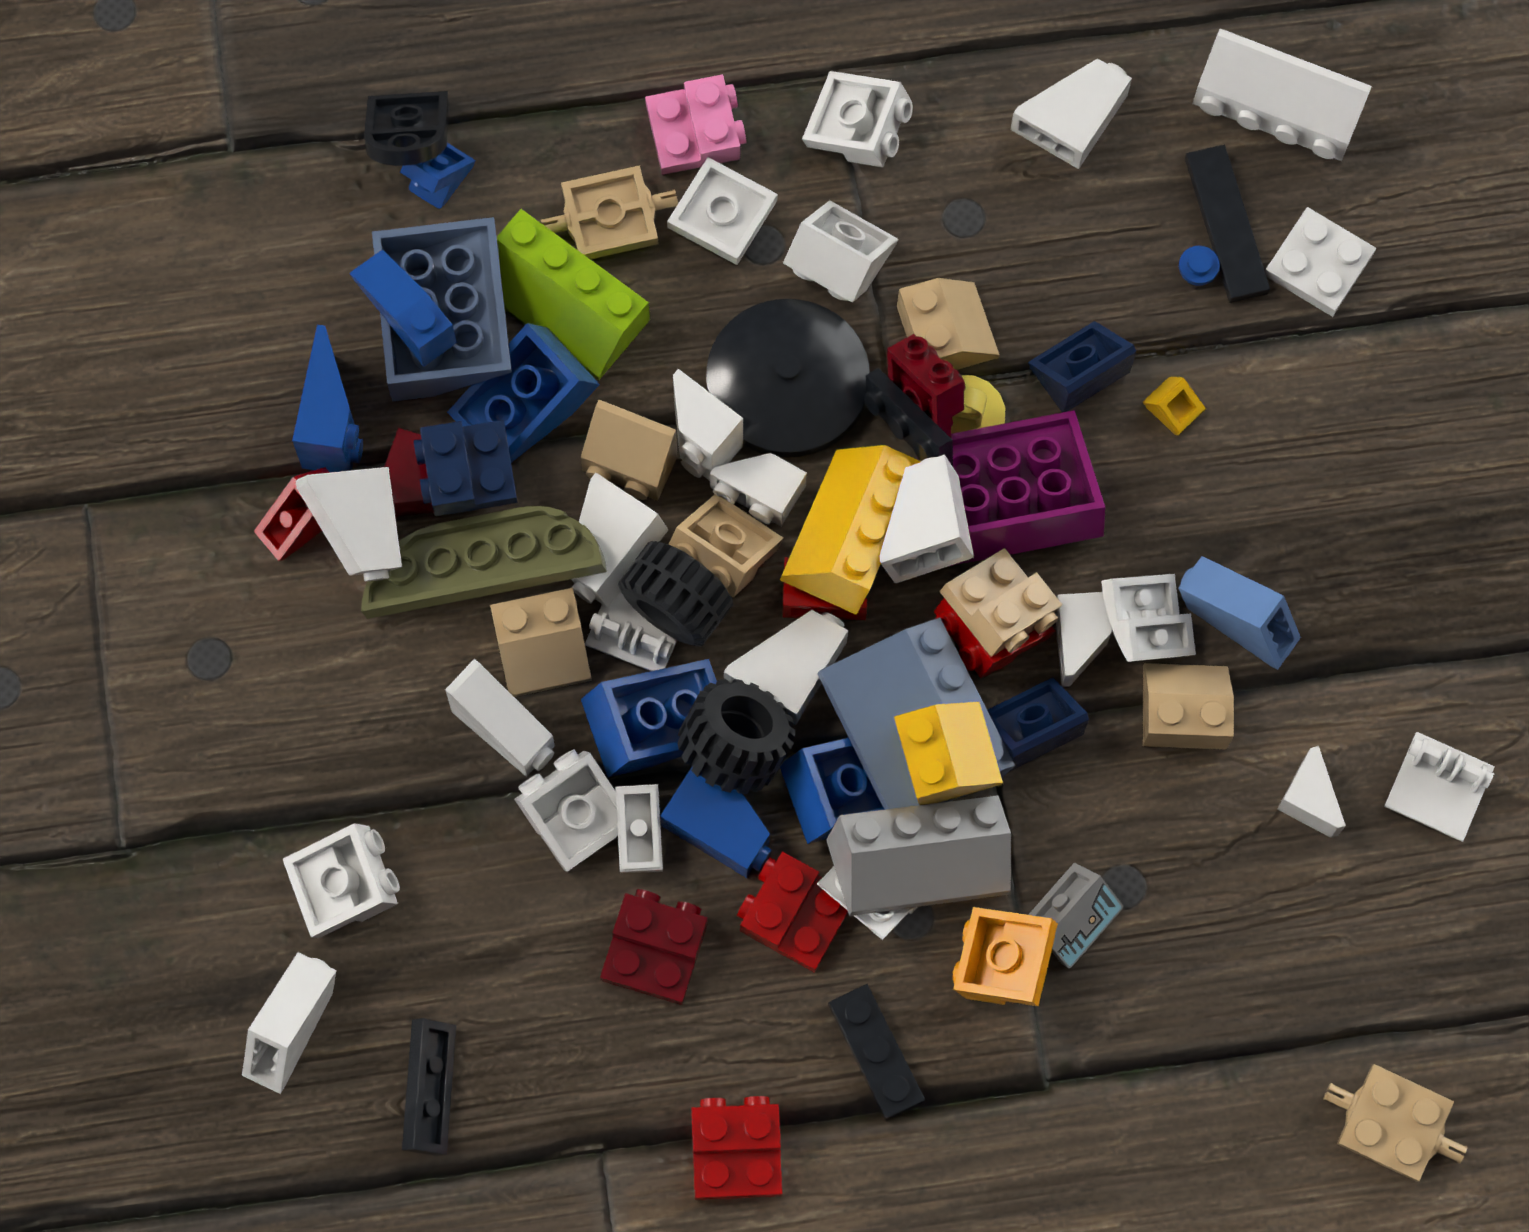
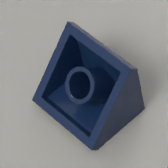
(1083, 365)
(1038, 721)

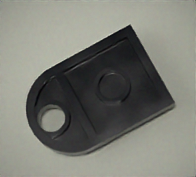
(406, 127)

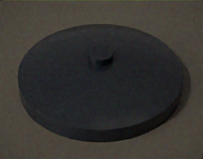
(790, 376)

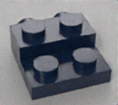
(465, 467)

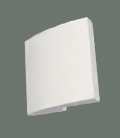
(1148, 617)

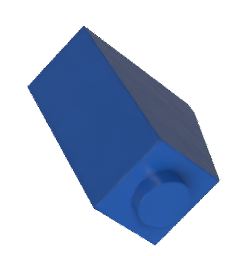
(718, 824)

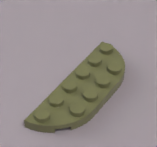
(484, 558)

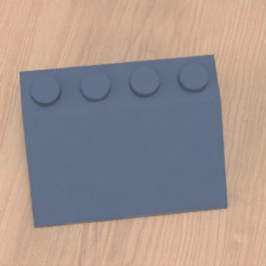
(463, 277)
(891, 679)

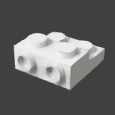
(859, 118)
(571, 808)
(342, 879)

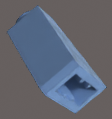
(1241, 610)

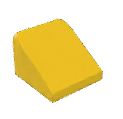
(1174, 404)

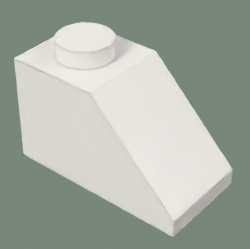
(1081, 632)

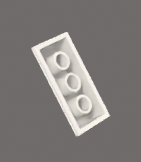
(1281, 95)

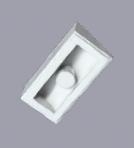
(639, 828)

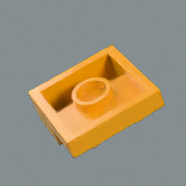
(1004, 957)

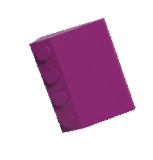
(1027, 485)

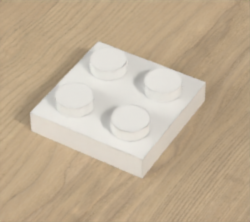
(722, 211)
(1319, 261)

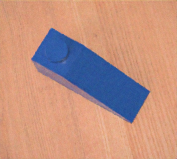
(405, 307)

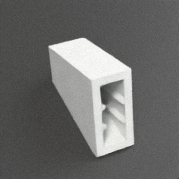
(1073, 111)
(356, 518)
(927, 522)
(621, 530)
(791, 659)
(500, 719)
(287, 1022)

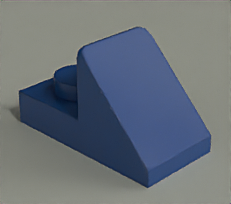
(440, 176)

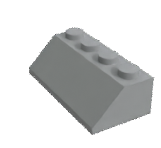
(922, 855)

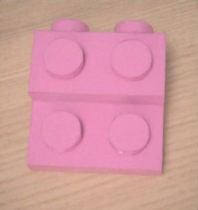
(695, 124)

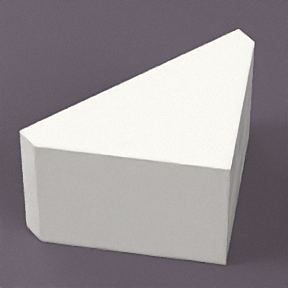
(1312, 797)

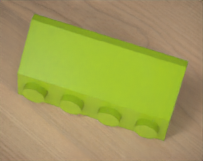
(567, 292)

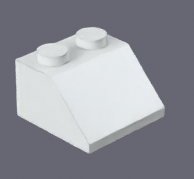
(839, 251)
(705, 427)

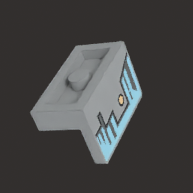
(1083, 910)

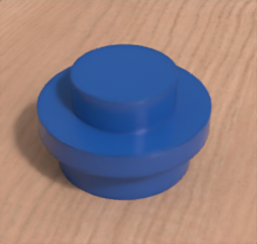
(1199, 265)

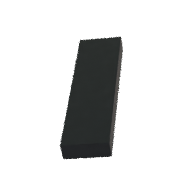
(1227, 223)

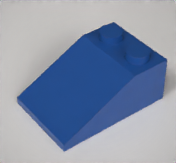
(535, 397)
(324, 422)
(641, 715)
(826, 784)

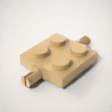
(610, 212)
(1395, 1122)

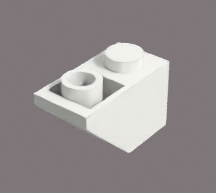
(761, 484)

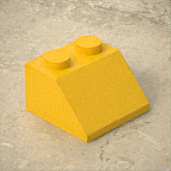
(948, 751)

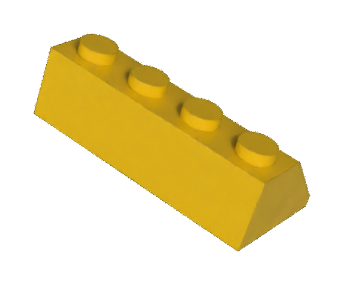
(847, 526)

